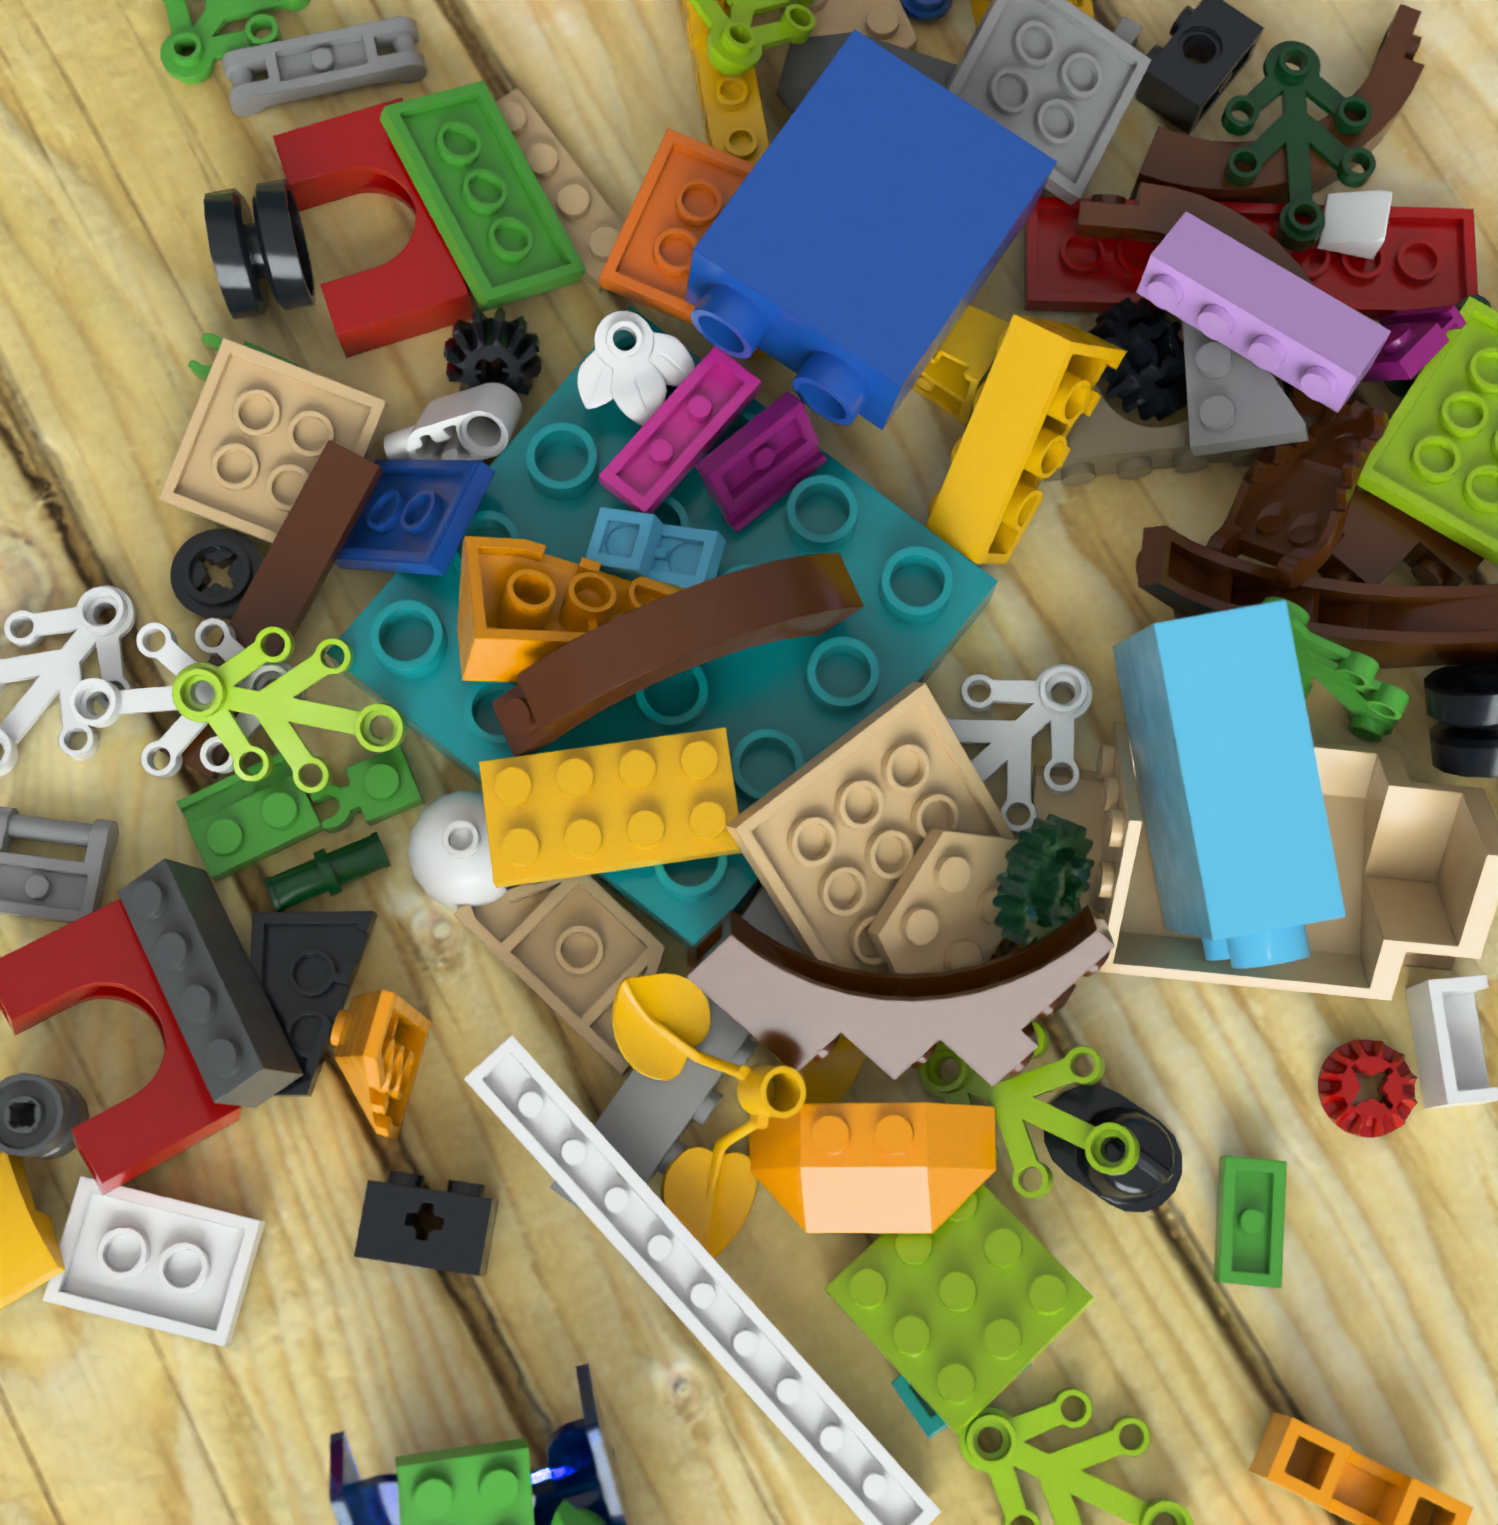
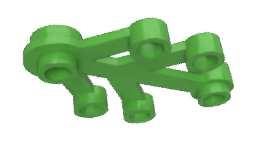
(204, 38)
(1341, 671)

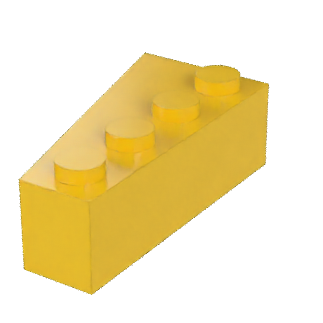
(1017, 434)

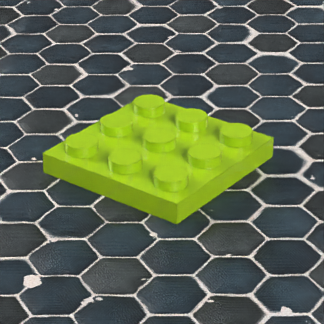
(960, 1304)

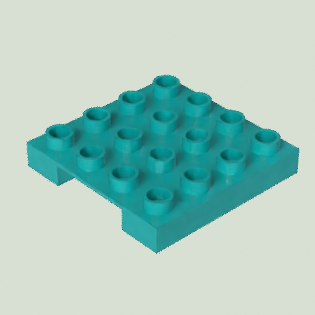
(774, 699)

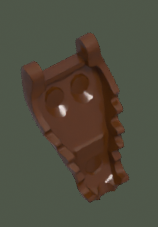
(1301, 499)

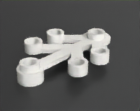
(62, 669)
(160, 698)
(1012, 740)

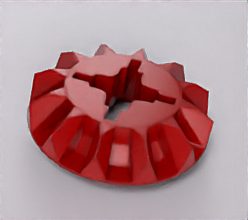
(1339, 1087)

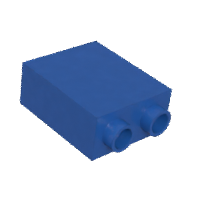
(863, 233)

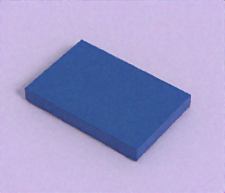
(416, 516)

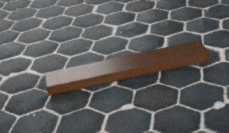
(297, 563)

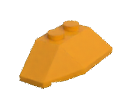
(875, 1164)

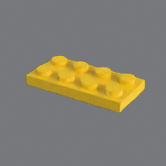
(609, 807)

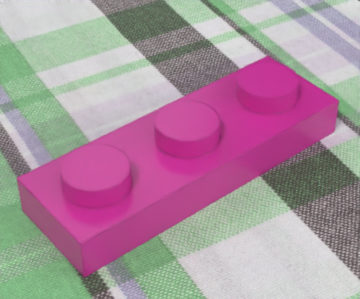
(680, 432)

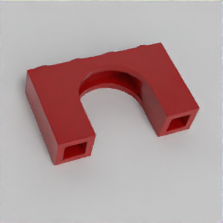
(412, 291)
(105, 960)

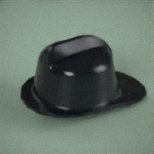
(1159, 1161)

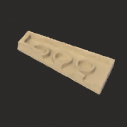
(577, 203)

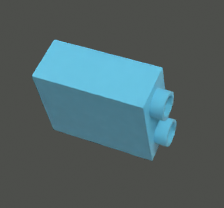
(1230, 783)

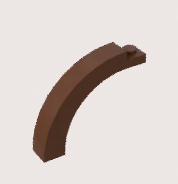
(1199, 163)
(1156, 214)
(670, 636)

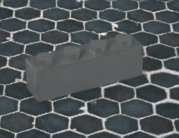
(209, 984)

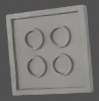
(1051, 82)

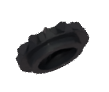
(190, 575)

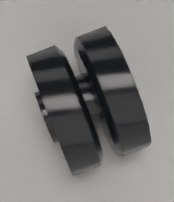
(252, 251)
(1466, 710)

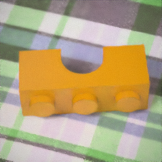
(1346, 1481)

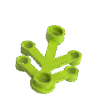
(737, 46)
(277, 707)
(1016, 1103)
(1061, 1469)

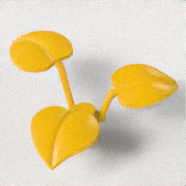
(656, 1029)

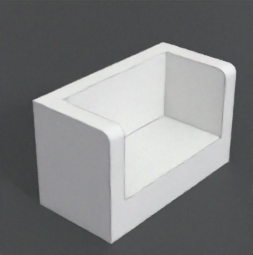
(1449, 1042)

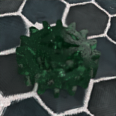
(1043, 879)

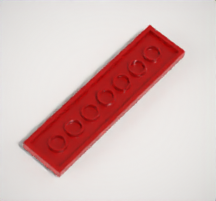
(1421, 264)

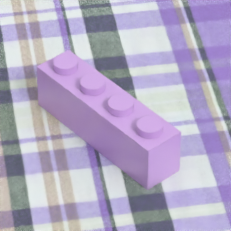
(1262, 311)

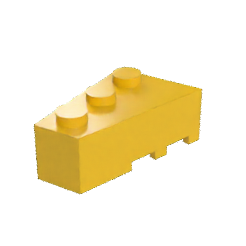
(961, 363)

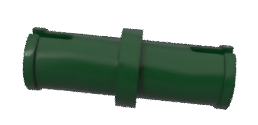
(327, 872)

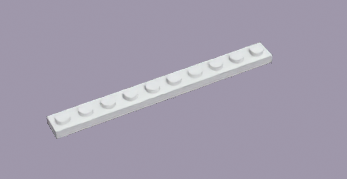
(698, 1289)

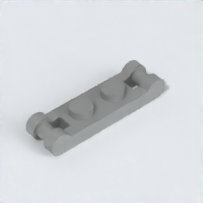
(323, 64)

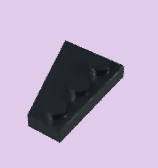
(307, 974)

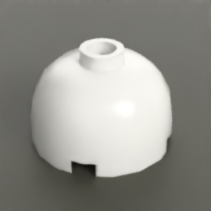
(453, 853)

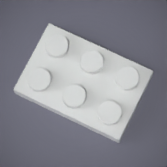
(155, 1261)

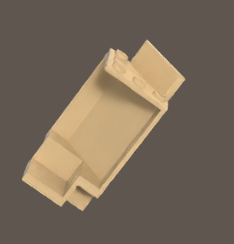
(1407, 857)

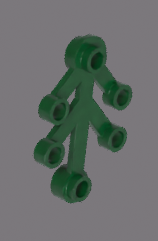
(1297, 134)

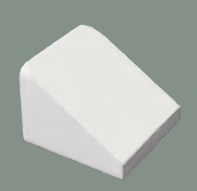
(1355, 222)

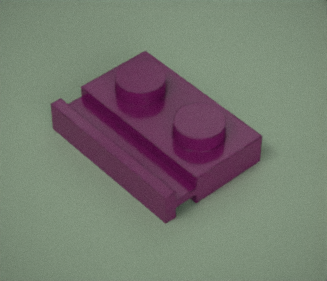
(1413, 341)
(761, 461)

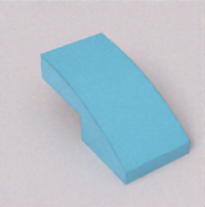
(641, 545)

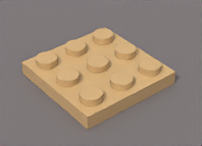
(260, 438)

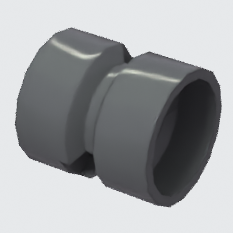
(45, 1119)

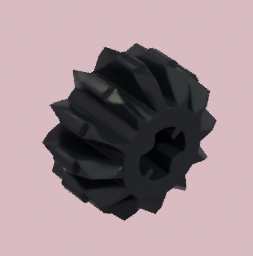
(493, 352)

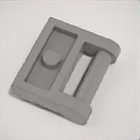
(50, 886)

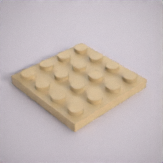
(853, 819)

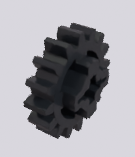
(1154, 365)

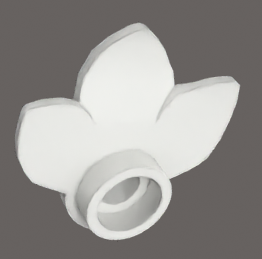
(635, 376)

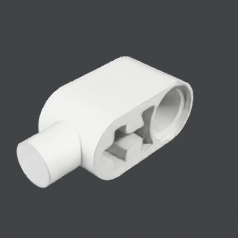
(456, 426)

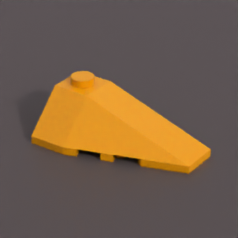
(530, 603)
(380, 1055)

